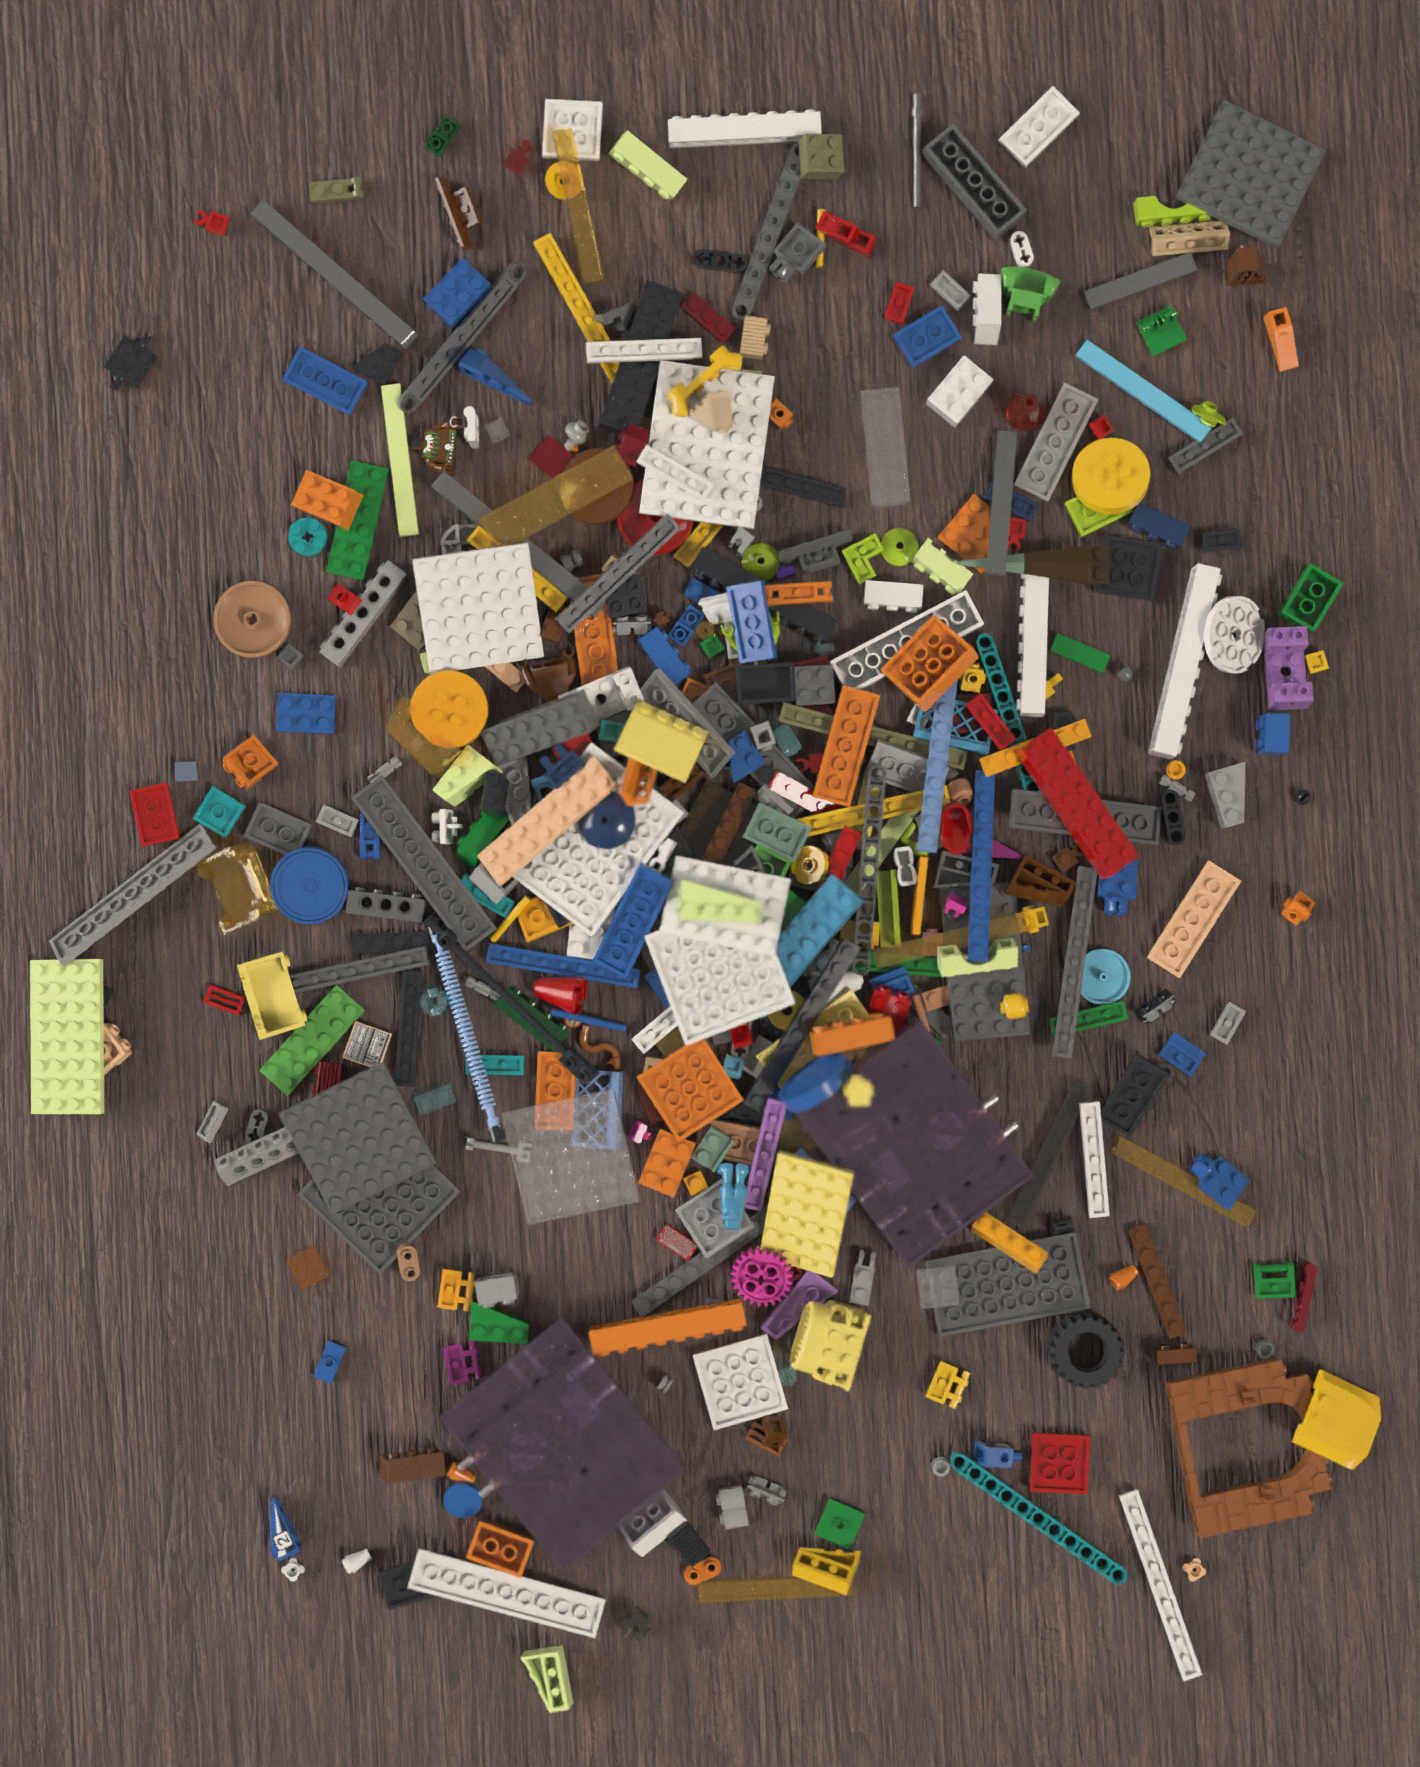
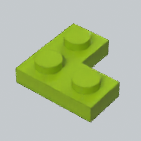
(858, 555)

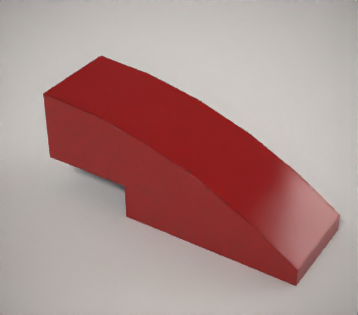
(846, 234)

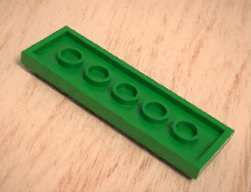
(353, 547)

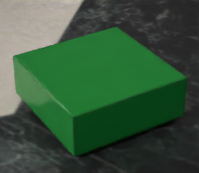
(712, 646)

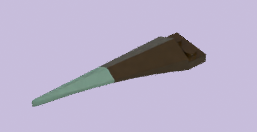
(1076, 564)

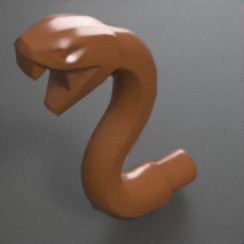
(583, 1042)

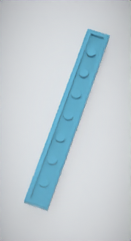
(1143, 391)

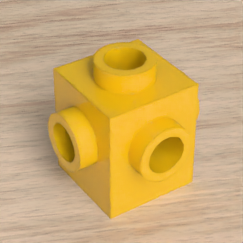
(972, 678)
(1034, 918)

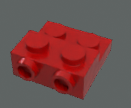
(890, 1003)

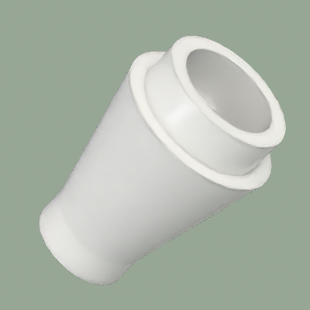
(356, 1560)

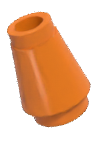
(1123, 1277)
(457, 1475)

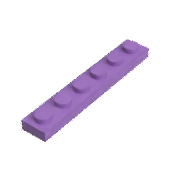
(764, 1153)

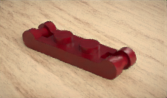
(1302, 1305)

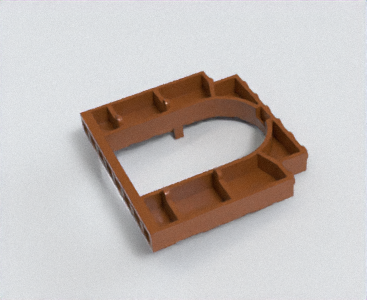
(1260, 1500)

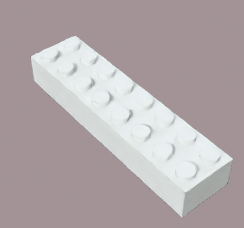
(863, 664)

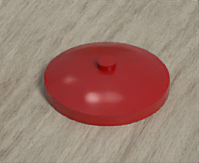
(635, 525)

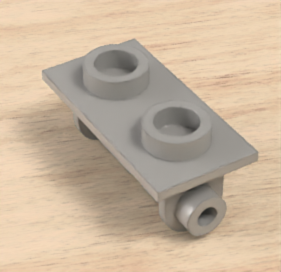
(639, 623)
(758, 1489)

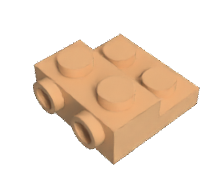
(115, 1047)

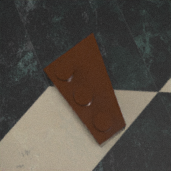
(1246, 267)
(1039, 883)
(411, 1465)

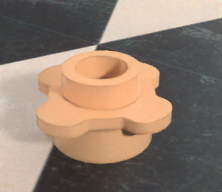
(1193, 1575)

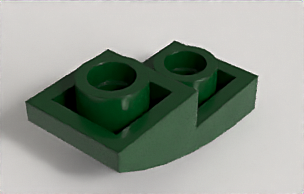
(442, 136)

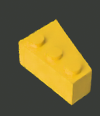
(827, 1568)

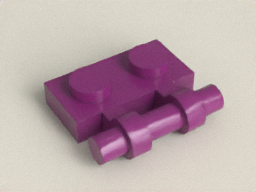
(456, 1362)

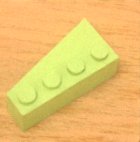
(647, 165)

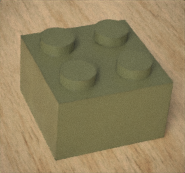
(821, 156)

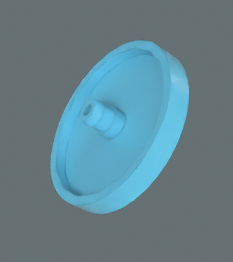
(1104, 977)

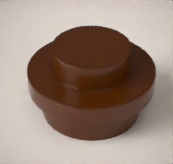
(661, 617)

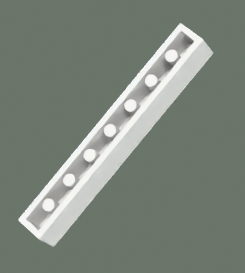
(742, 129)
(1033, 646)

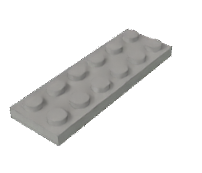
(1055, 442)
(664, 695)

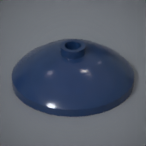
(617, 829)

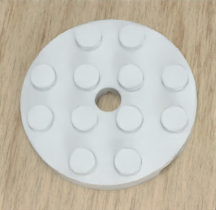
(1232, 615)

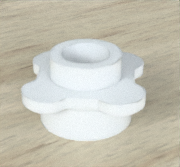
(292, 1575)

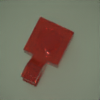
(517, 160)

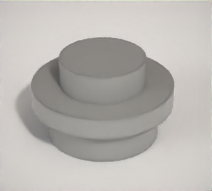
(940, 1466)

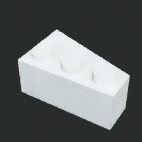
(987, 308)

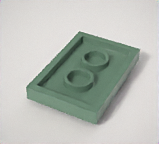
(777, 832)

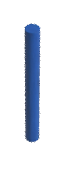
(589, 1020)

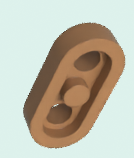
(408, 1263)

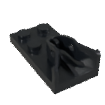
(1133, 1094)
(396, 1581)

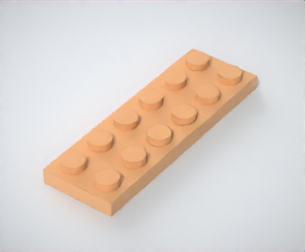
(1193, 919)

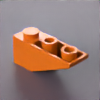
(1282, 338)

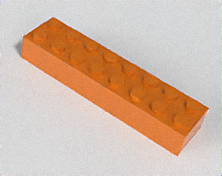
(667, 1326)

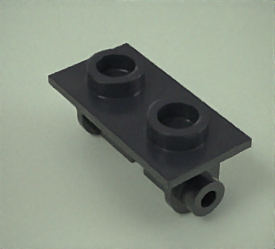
(1148, 1011)

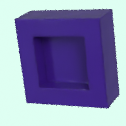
(785, 572)

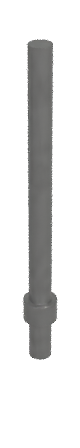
(917, 114)

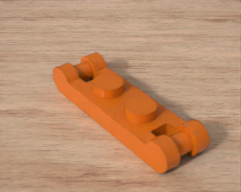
(799, 593)

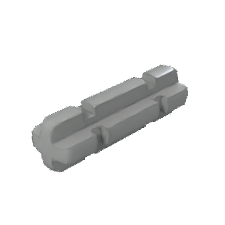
(386, 769)
(1179, 788)
(482, 988)

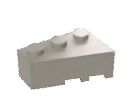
(1228, 794)

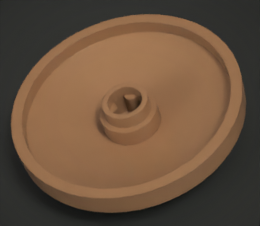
(252, 619)

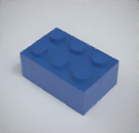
(457, 293)

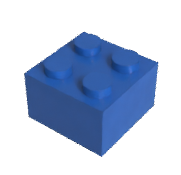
(1273, 734)

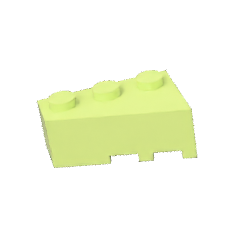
(941, 568)
(464, 776)
(551, 1676)

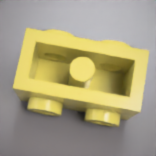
(857, 1090)

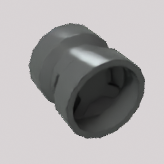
(567, 561)

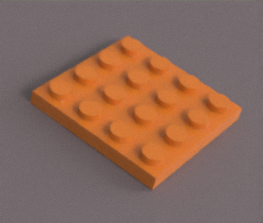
(690, 1088)

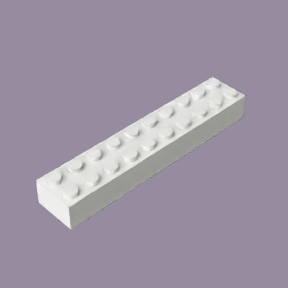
(1184, 662)

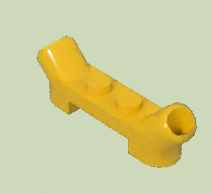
(721, 360)

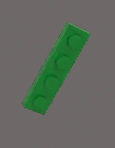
(1096, 1017)

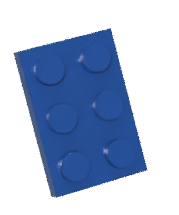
(927, 336)
(306, 713)

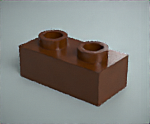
(1169, 1355)

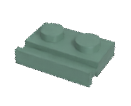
(712, 1148)

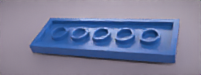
(633, 920)

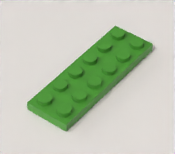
(313, 1041)

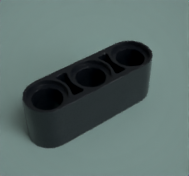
(1175, 808)

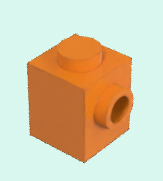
(780, 415)

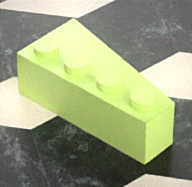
(712, 905)

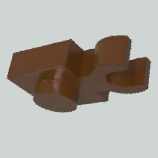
(1066, 859)

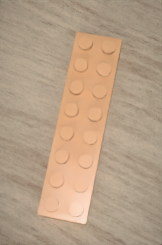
(547, 821)

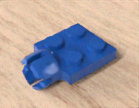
(1119, 889)
(1219, 1179)

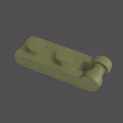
(335, 190)

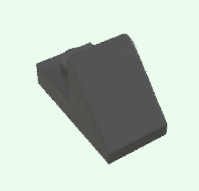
(619, 315)

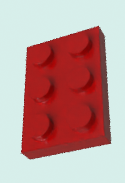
(154, 814)

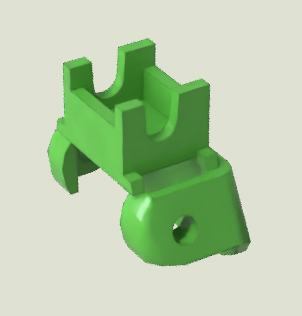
(1027, 289)

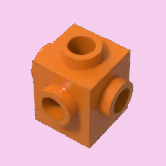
(1297, 908)

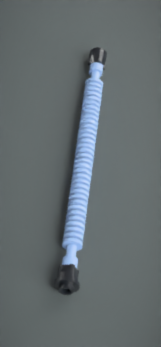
(495, 1128)

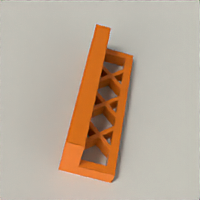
(632, 780)

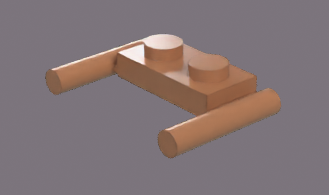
(929, 1001)

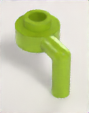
(913, 844)

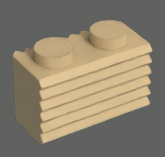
(753, 337)

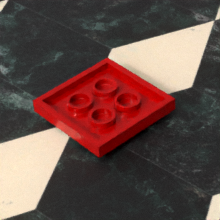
(1059, 1463)

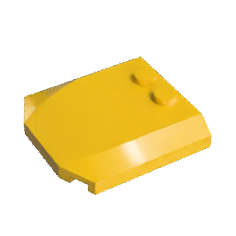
(1339, 1421)

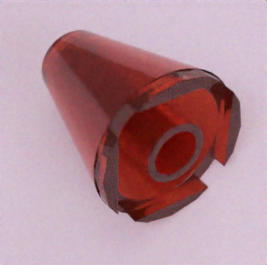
(1024, 412)

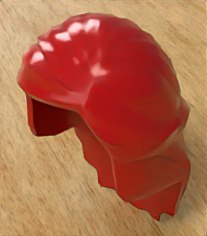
(955, 828)

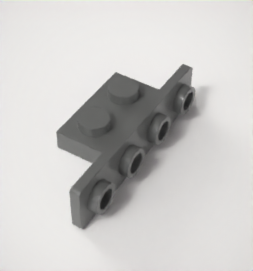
(816, 553)

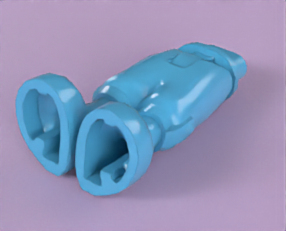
(733, 1198)

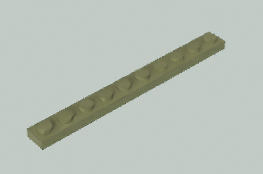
(822, 723)

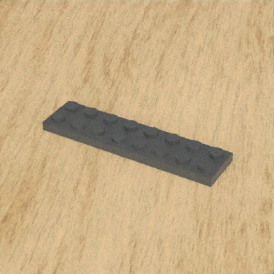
(730, 721)
(1034, 813)

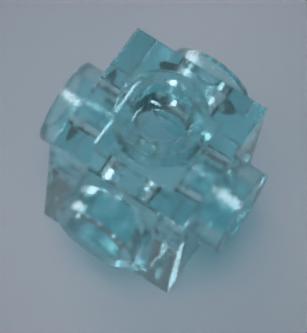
(427, 1004)

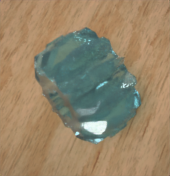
(786, 740)

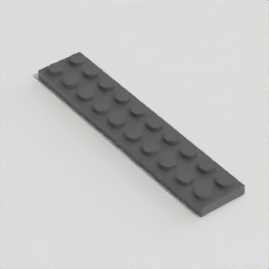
(424, 863)

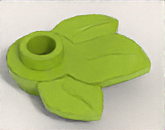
(1208, 414)

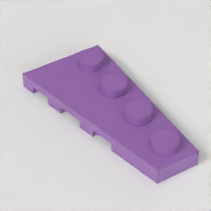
(789, 1311)

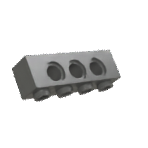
(356, 906)

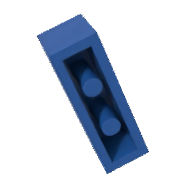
(664, 655)

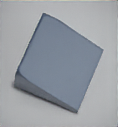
(186, 771)

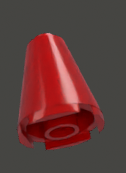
(562, 992)

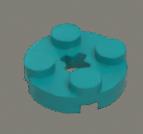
(316, 543)

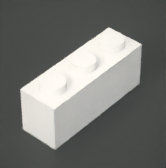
(893, 596)

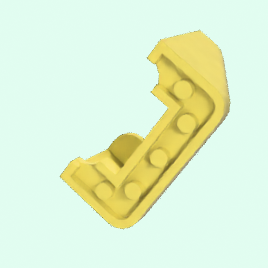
(271, 995)

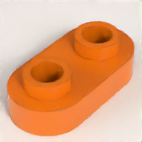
(702, 1570)

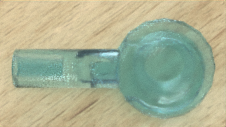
(787, 1376)

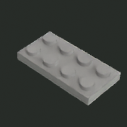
(903, 767)

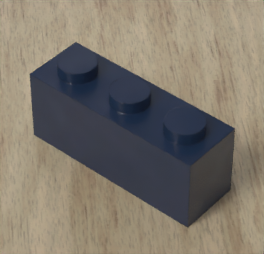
(1158, 526)

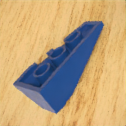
(481, 368)

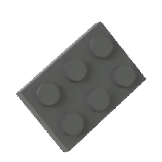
(277, 829)

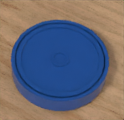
(309, 885)
(815, 1081)

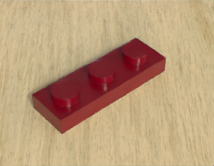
(708, 317)

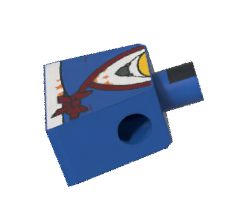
(995, 1454)

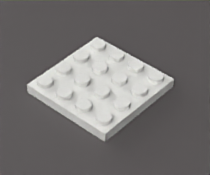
(740, 1381)

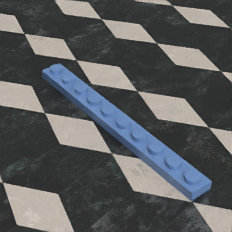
(936, 771)

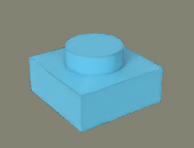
(733, 1066)

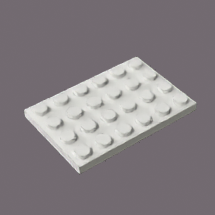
(763, 888)

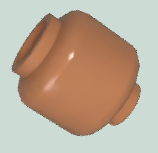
(960, 791)

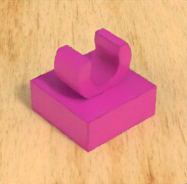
(956, 903)
(639, 1131)

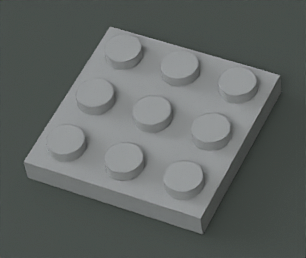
(704, 1221)

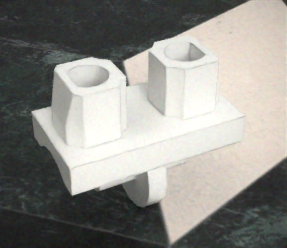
(448, 826)

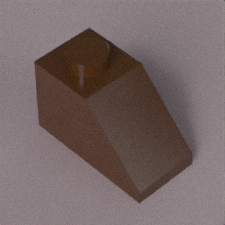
(552, 630)

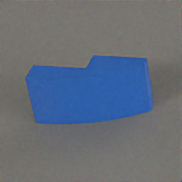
(686, 625)

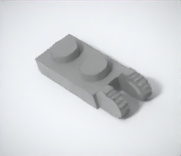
(862, 1280)

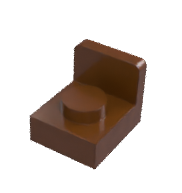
(774, 1431)

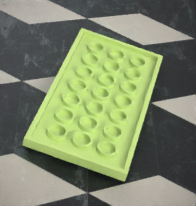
(67, 1037)

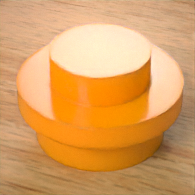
(1175, 770)

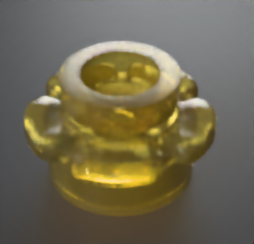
(705, 625)

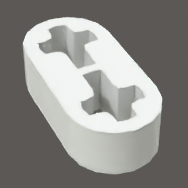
(1026, 248)

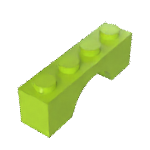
(1151, 211)

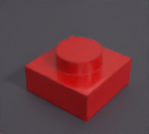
(1101, 427)

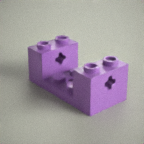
(1286, 649)

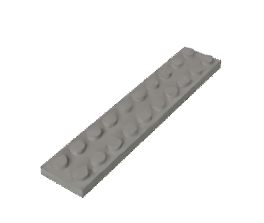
(132, 894)

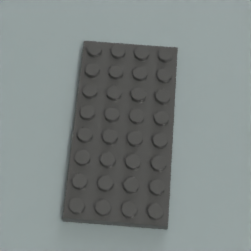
(977, 996)
(1002, 1291)

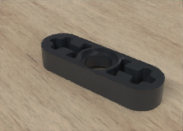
(705, 265)

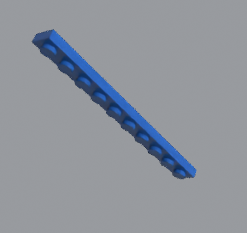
(981, 867)

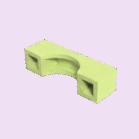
(1001, 955)

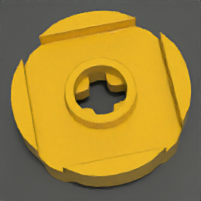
(819, 868)

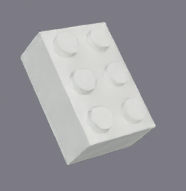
(959, 391)

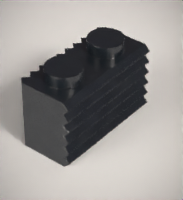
(495, 794)
(689, 1544)

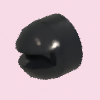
(1299, 794)

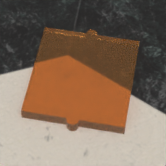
(308, 1267)

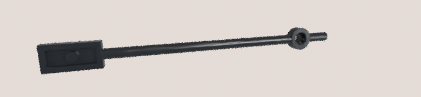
(570, 1058)

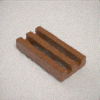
(759, 1443)

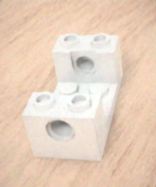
(619, 689)

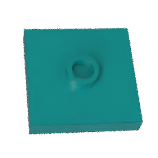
(219, 812)

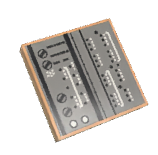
(367, 1045)

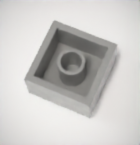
(497, 1289)

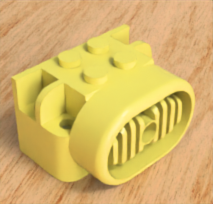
(830, 1341)

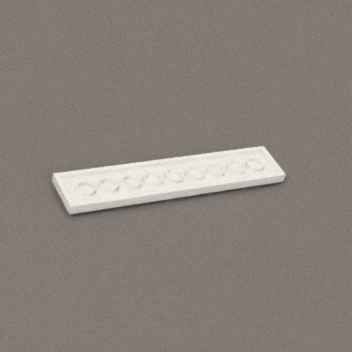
(506, 1593)

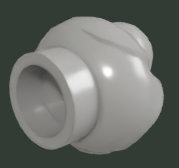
(577, 433)

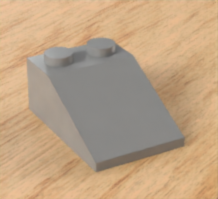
(484, 880)

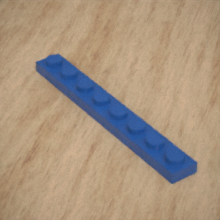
(558, 965)

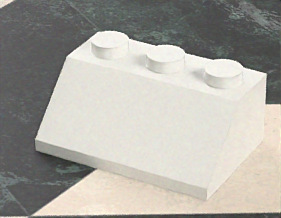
(652, 1523)

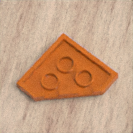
(969, 531)

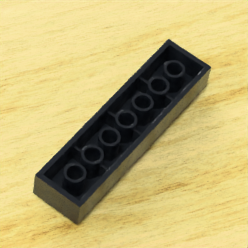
(635, 379)
(802, 617)

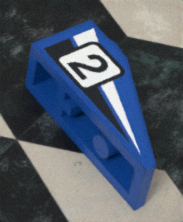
(283, 1537)

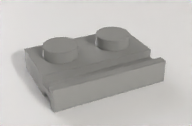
(772, 799)

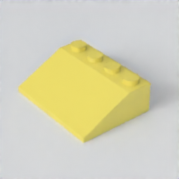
(661, 740)

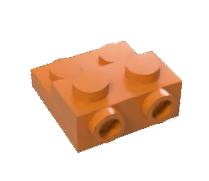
(249, 762)

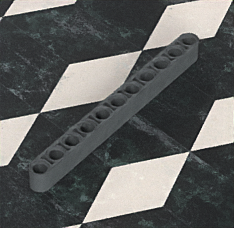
(333, 274)
(540, 561)
(874, 861)

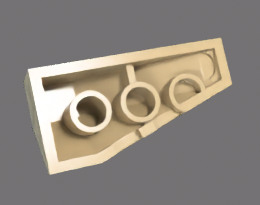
(714, 412)

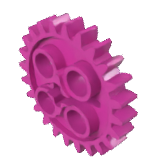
(760, 1291)

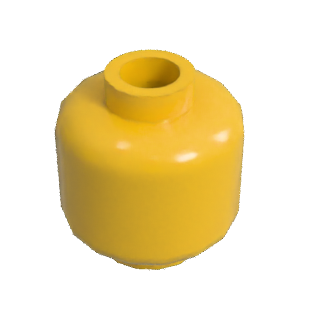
(1014, 1006)

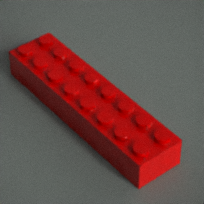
(1077, 804)

